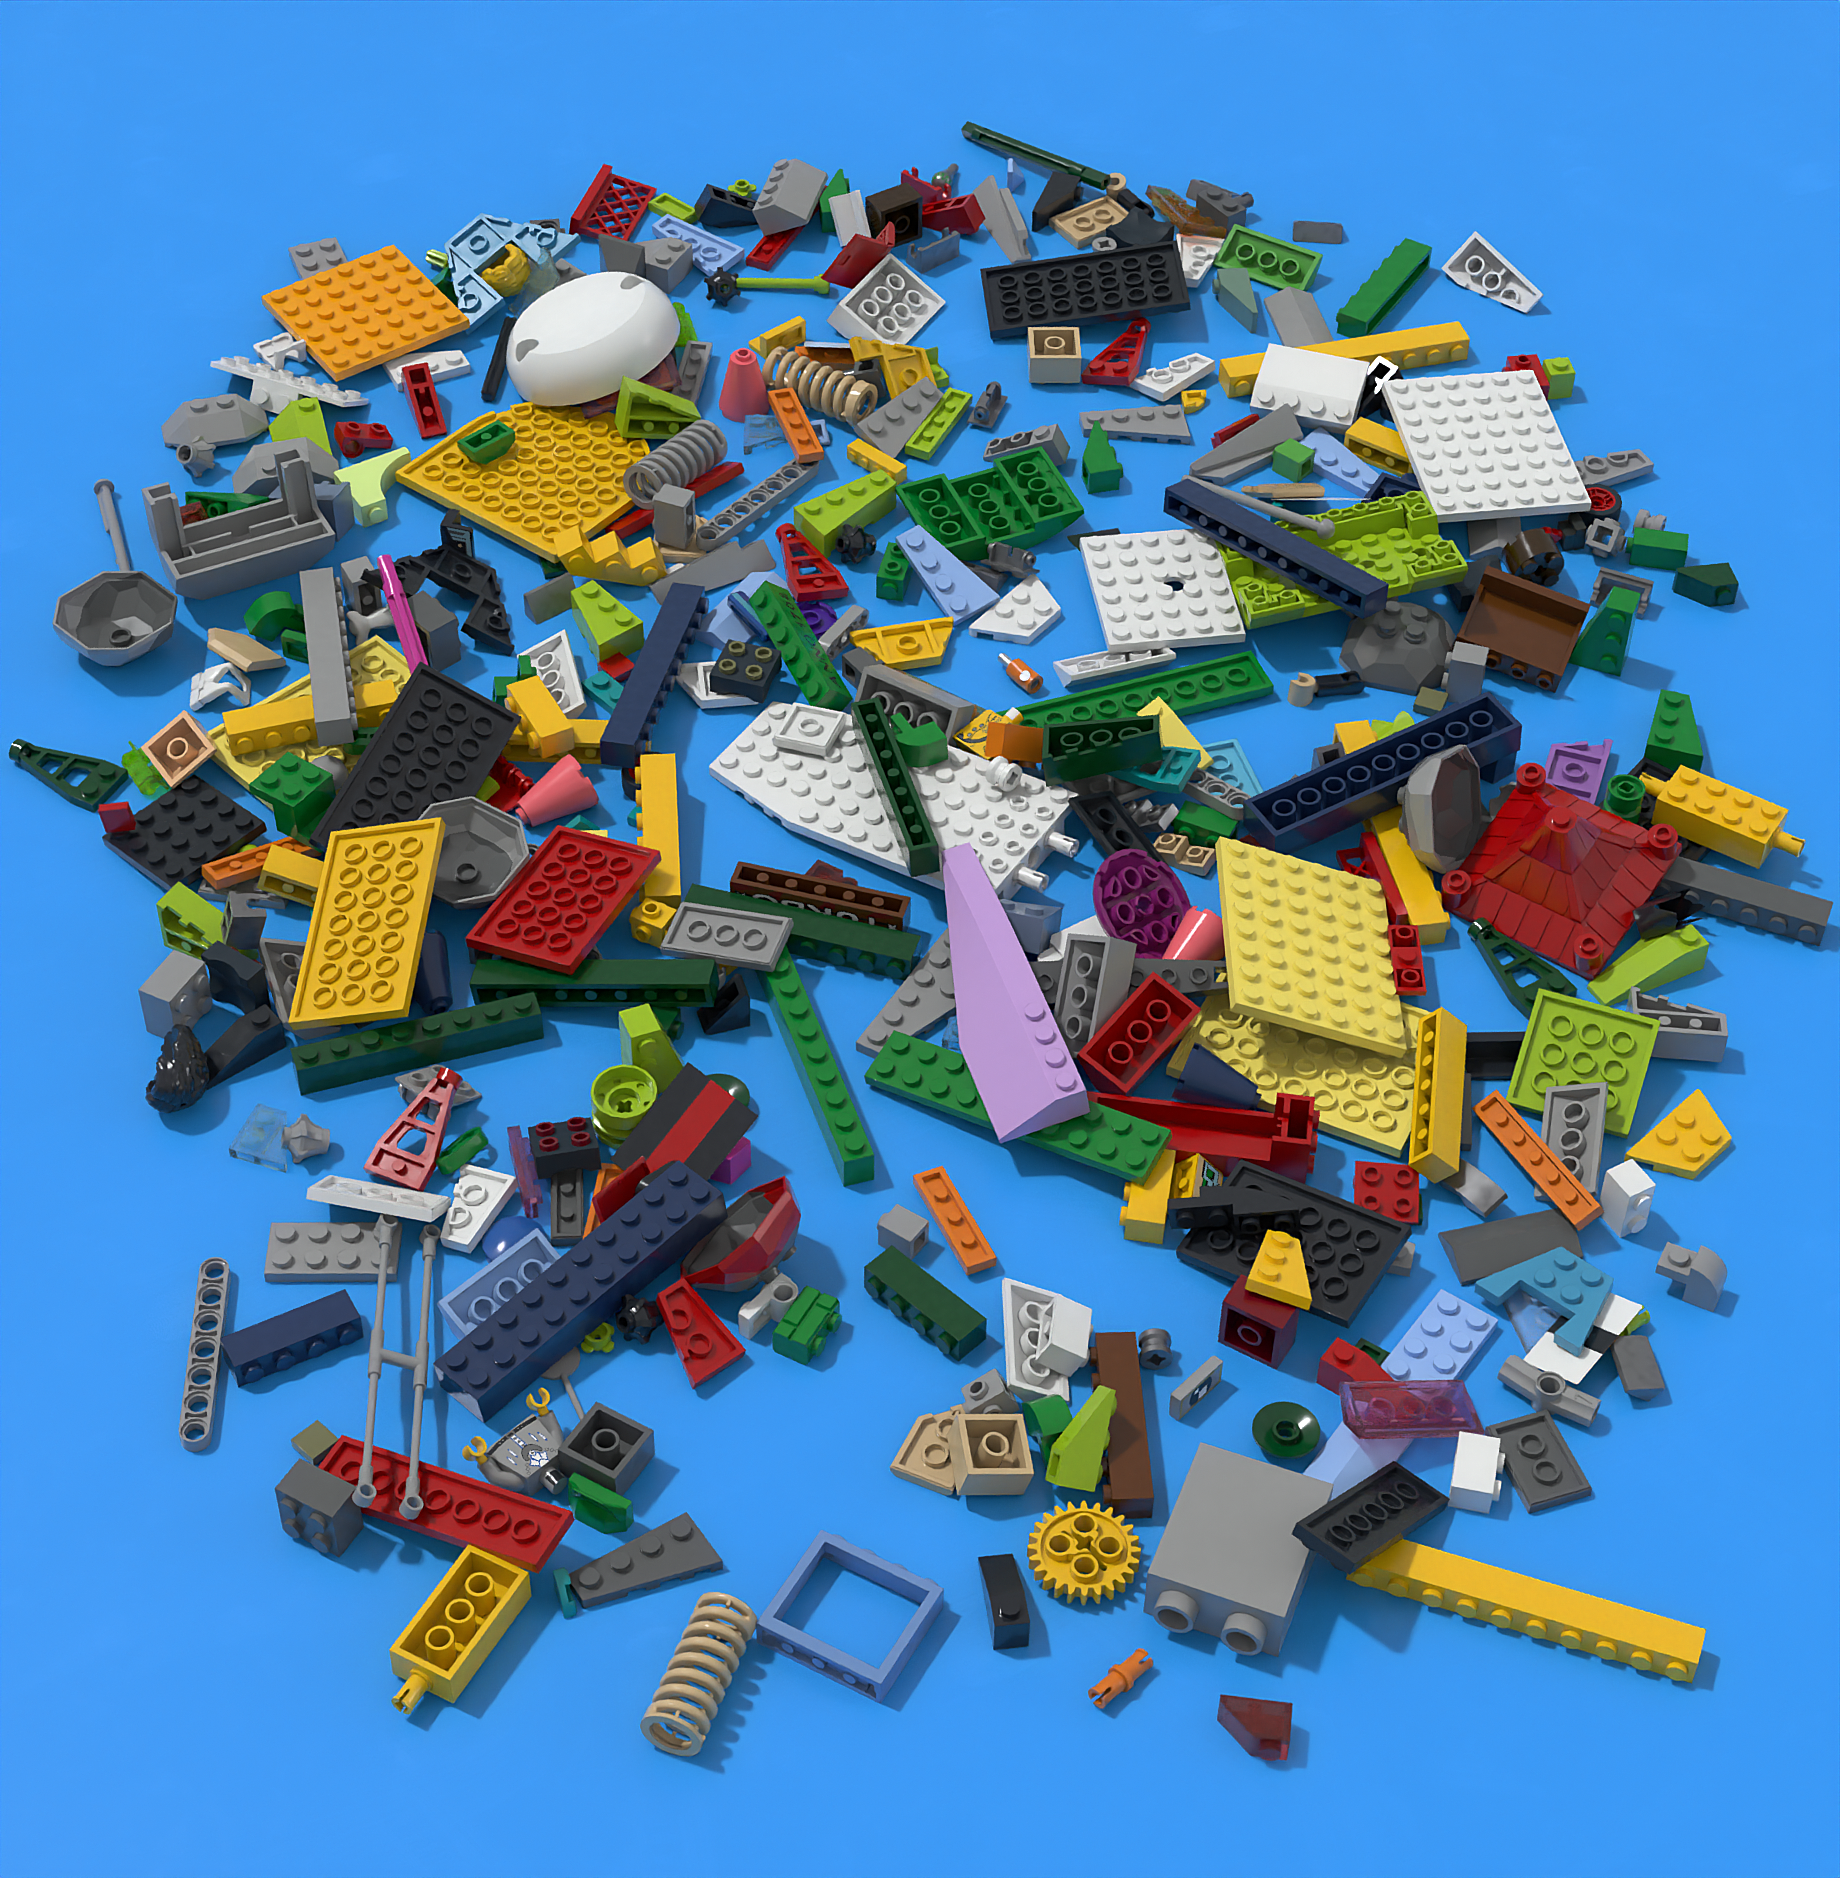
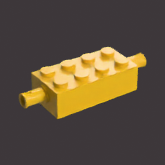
(1721, 816)
(457, 1627)

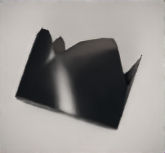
(1669, 916)

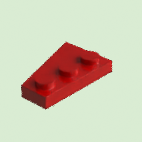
(697, 1333)

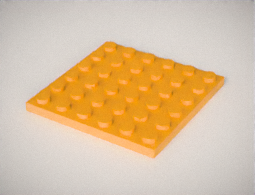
(365, 312)

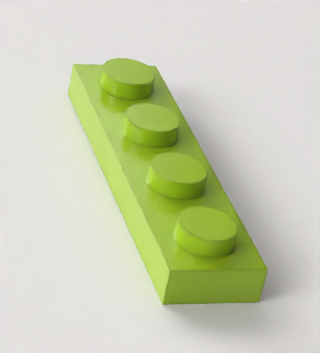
(938, 424)

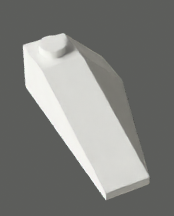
(1489, 273)

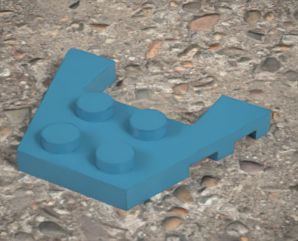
(1562, 1284)

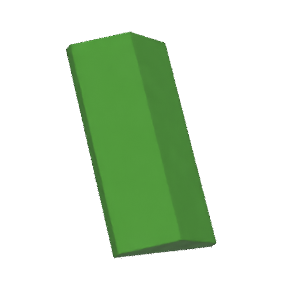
(1269, 259)

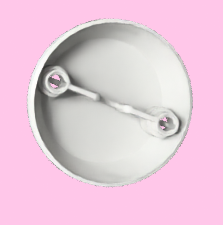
(589, 336)

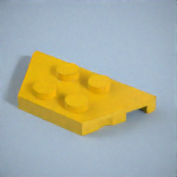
(906, 644)
(1684, 1139)

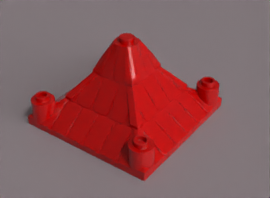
(1560, 874)

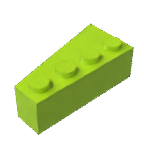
(853, 504)

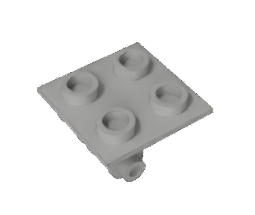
(414, 1082)

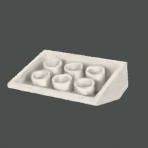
(886, 305)
(1316, 385)

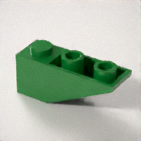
(837, 187)
(1099, 463)
(224, 503)

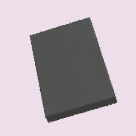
(1539, 1461)

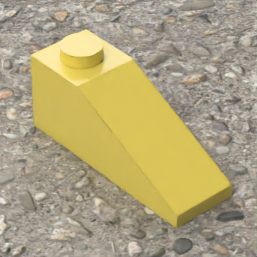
(1174, 731)

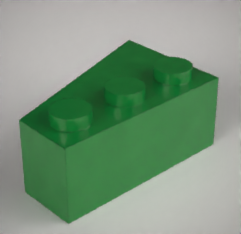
(1674, 733)

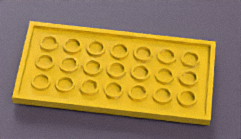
(368, 924)

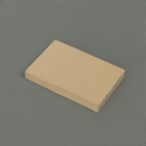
(1088, 221)

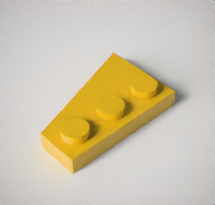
(1280, 1271)

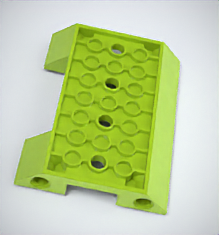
(1386, 538)

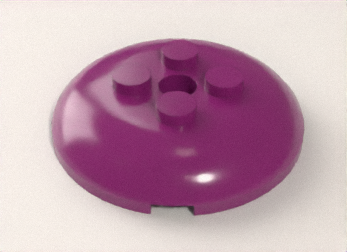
(1139, 901)

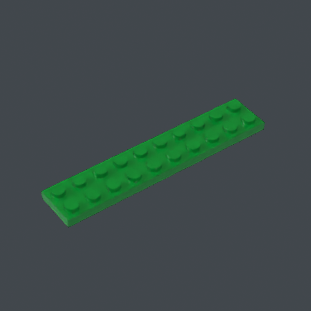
(1182, 689)
(943, 1082)

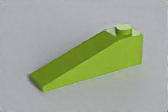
(300, 420)
(1651, 964)

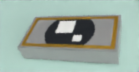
(1195, 1387)

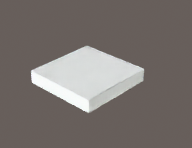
(809, 729)

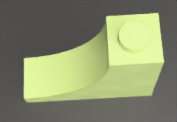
(370, 482)

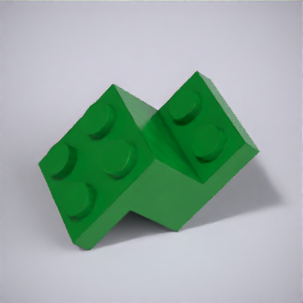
(298, 795)

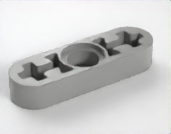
(837, 636)

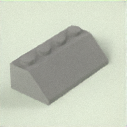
(789, 196)
(914, 700)
(1091, 986)

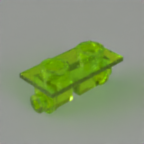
(686, 327)
(142, 770)

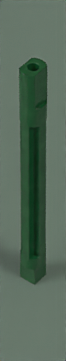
(1035, 155)

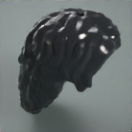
(180, 1072)

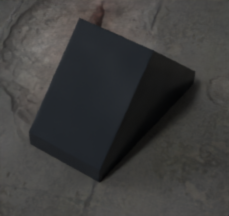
(730, 1008)

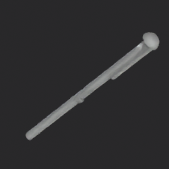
(103, 489)
(1324, 529)

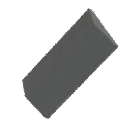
(1500, 1244)

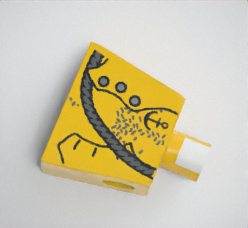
(974, 735)

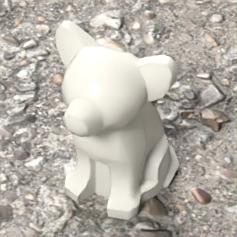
(361, 625)

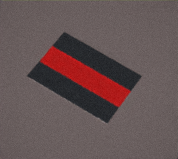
(689, 1124)

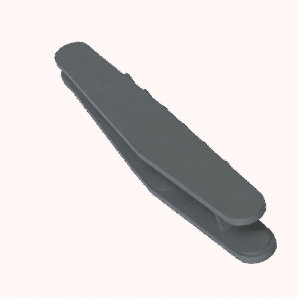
(1189, 977)

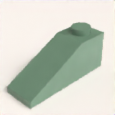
(1237, 296)

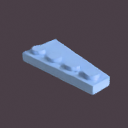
(1339, 464)

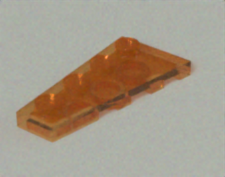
(1182, 215)

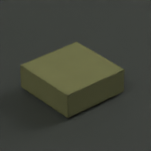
(1430, 701)
(314, 1442)

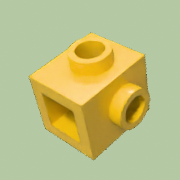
(651, 921)

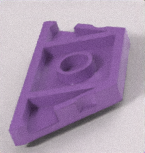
(1578, 768)

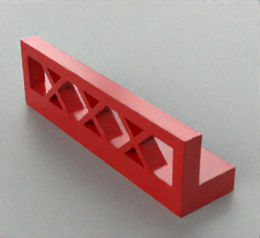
(1375, 869)

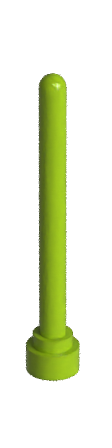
(817, 283)

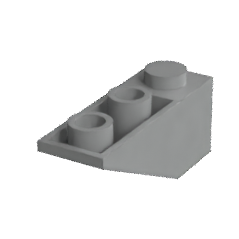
(1048, 437)

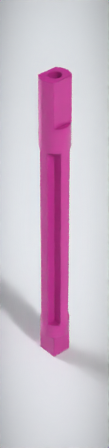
(401, 613)

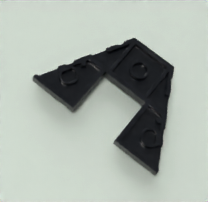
(463, 576)

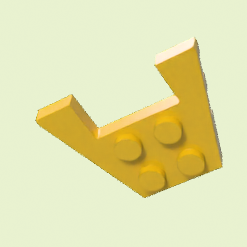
(900, 363)

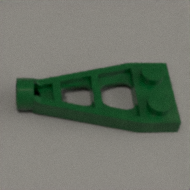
(90, 793)
(1491, 941)

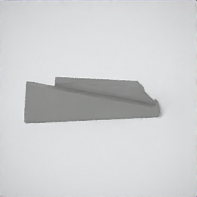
(1003, 220)
(1248, 449)
(718, 568)

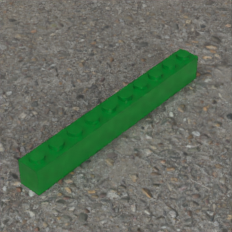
(818, 1072)

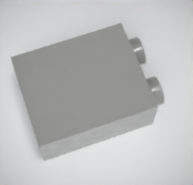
(1231, 1551)

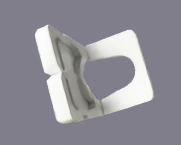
(280, 347)
(206, 686)

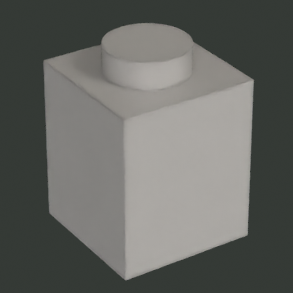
(903, 1231)

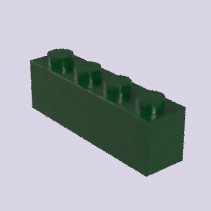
(924, 1303)

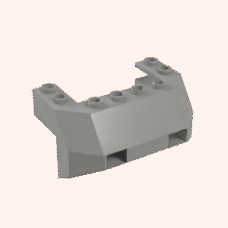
(245, 544)

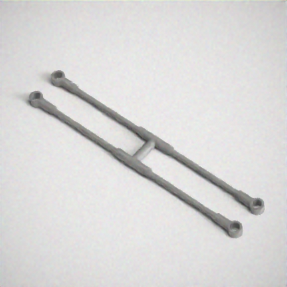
(365, 1491)

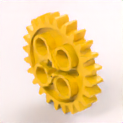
(1083, 1552)

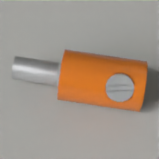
(1021, 673)

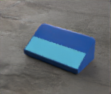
(740, 605)

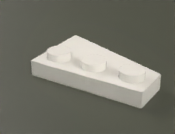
(441, 365)
(475, 1206)

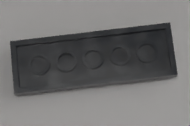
(1370, 1517)

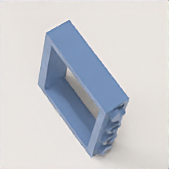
(829, 1660)

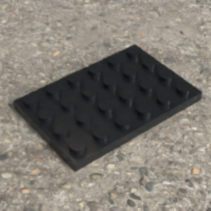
(1341, 1244)

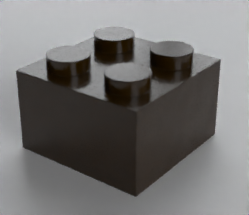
(899, 205)

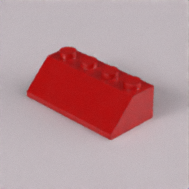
(1138, 1037)

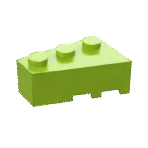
(605, 622)

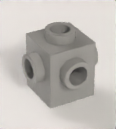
(1598, 531)
(989, 1395)

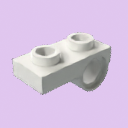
(769, 1304)

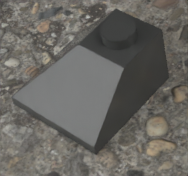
(621, 256)

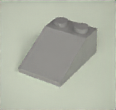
(667, 262)

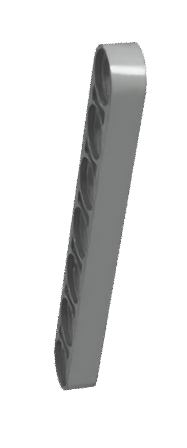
(754, 509)
(1207, 785)
(204, 1365)

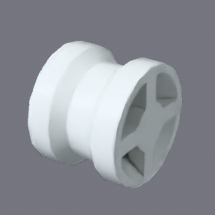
(1003, 773)

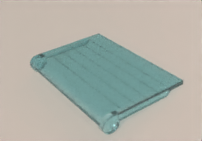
(539, 282)

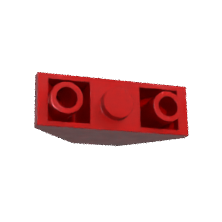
(1406, 960)

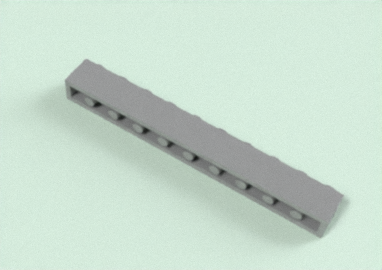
(328, 657)

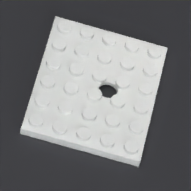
(1142, 611)

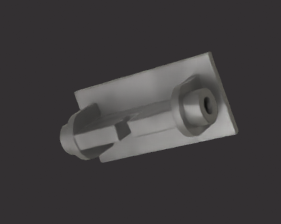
(988, 406)
(1019, 563)

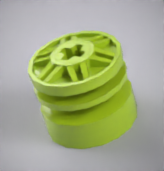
(620, 1102)

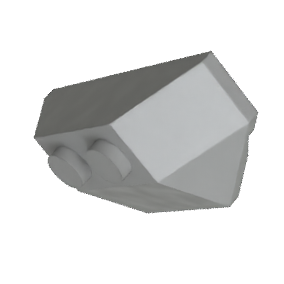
(217, 419)
(258, 470)

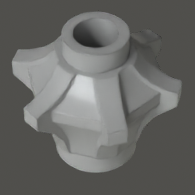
(196, 455)
(305, 1139)

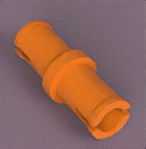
(1120, 1678)

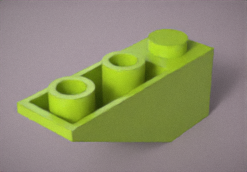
(1079, 1449)

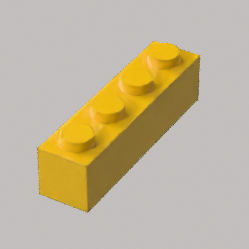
(874, 459)

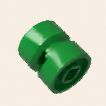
(1624, 797)

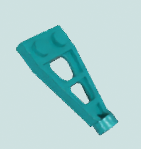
(1172, 775)

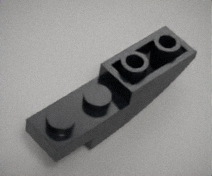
(1247, 1208)

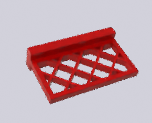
(594, 202)

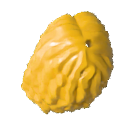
(508, 272)

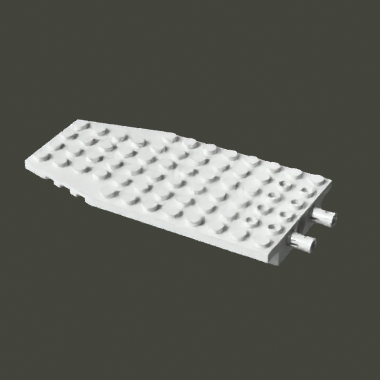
(839, 804)

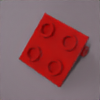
(512, 785)
(1387, 1190)

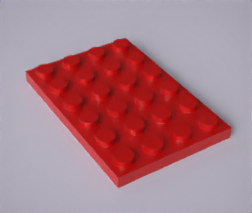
(563, 899)

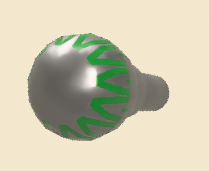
(945, 176)

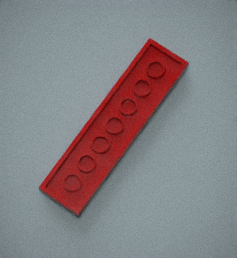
(456, 1506)

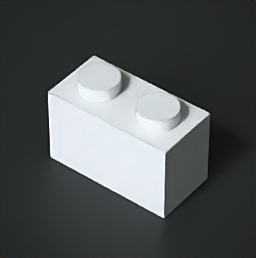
(1626, 1198)
(1064, 1335)
(1475, 1471)

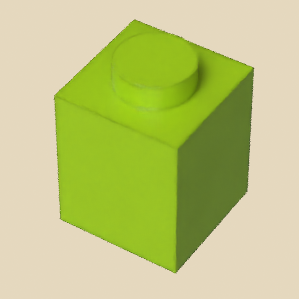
(1560, 377)

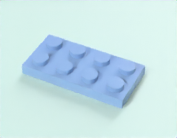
(1440, 1341)

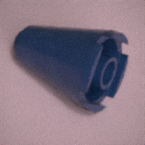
(433, 980)
(1214, 1083)

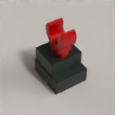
(1569, 533)

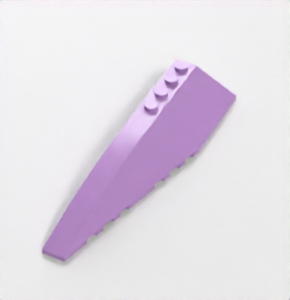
(1001, 1011)

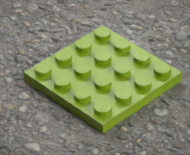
(1583, 1044)

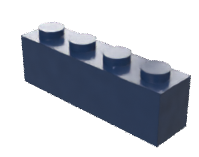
(291, 1338)

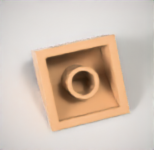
(180, 748)

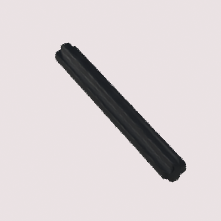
(498, 361)

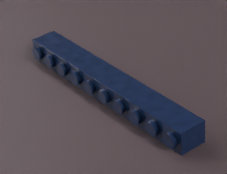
(1276, 548)
(653, 676)

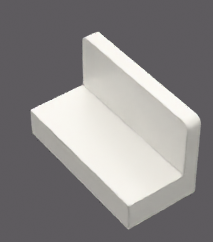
(849, 216)

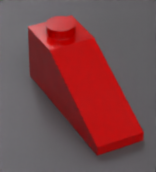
(957, 213)
(423, 400)
(1347, 1364)

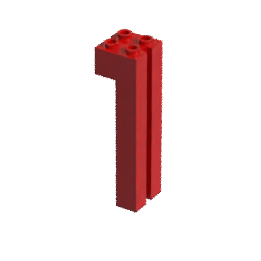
(1226, 1135)

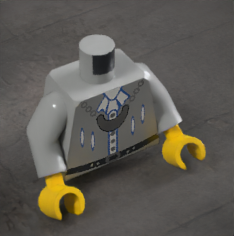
(524, 1456)

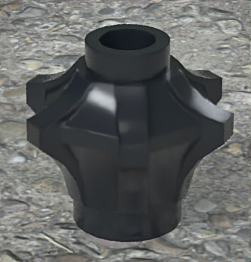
(715, 282)
(855, 544)
(638, 1318)

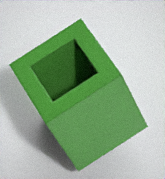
(1293, 460)

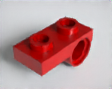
(355, 436)

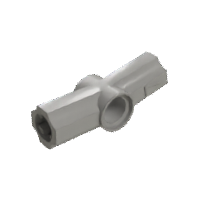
(1548, 1391)

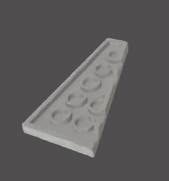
(918, 1002)

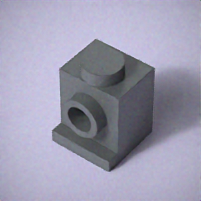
(854, 663)

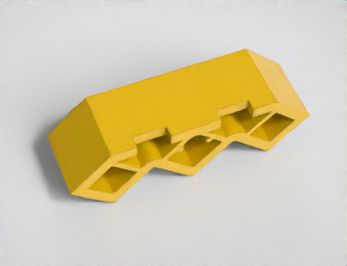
(609, 558)

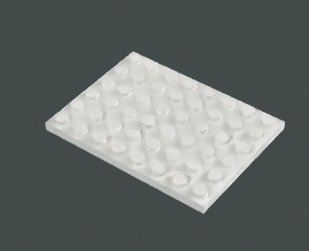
(1485, 446)

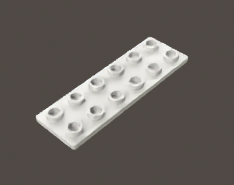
(277, 389)

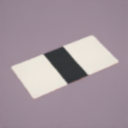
(1607, 1327)

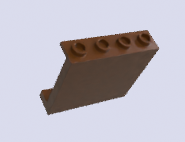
(1524, 627)

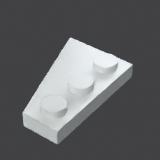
(1197, 256)
(1179, 375)

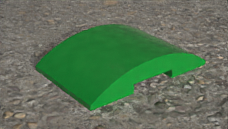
(1012, 504)

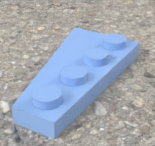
(708, 249)
(946, 578)

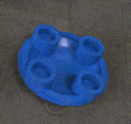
(506, 1233)

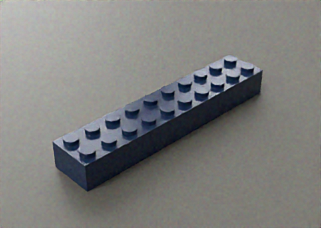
(1370, 777)
(580, 1291)

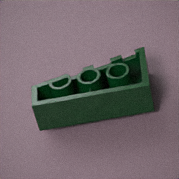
(1099, 747)

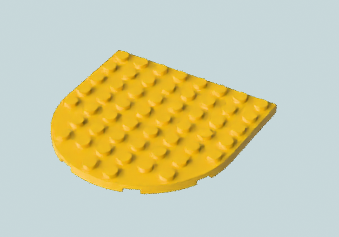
(549, 480)

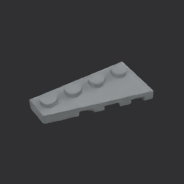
(1151, 422)

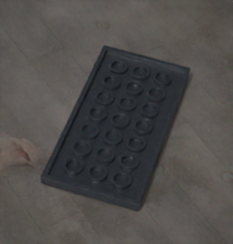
(1085, 289)
(426, 751)

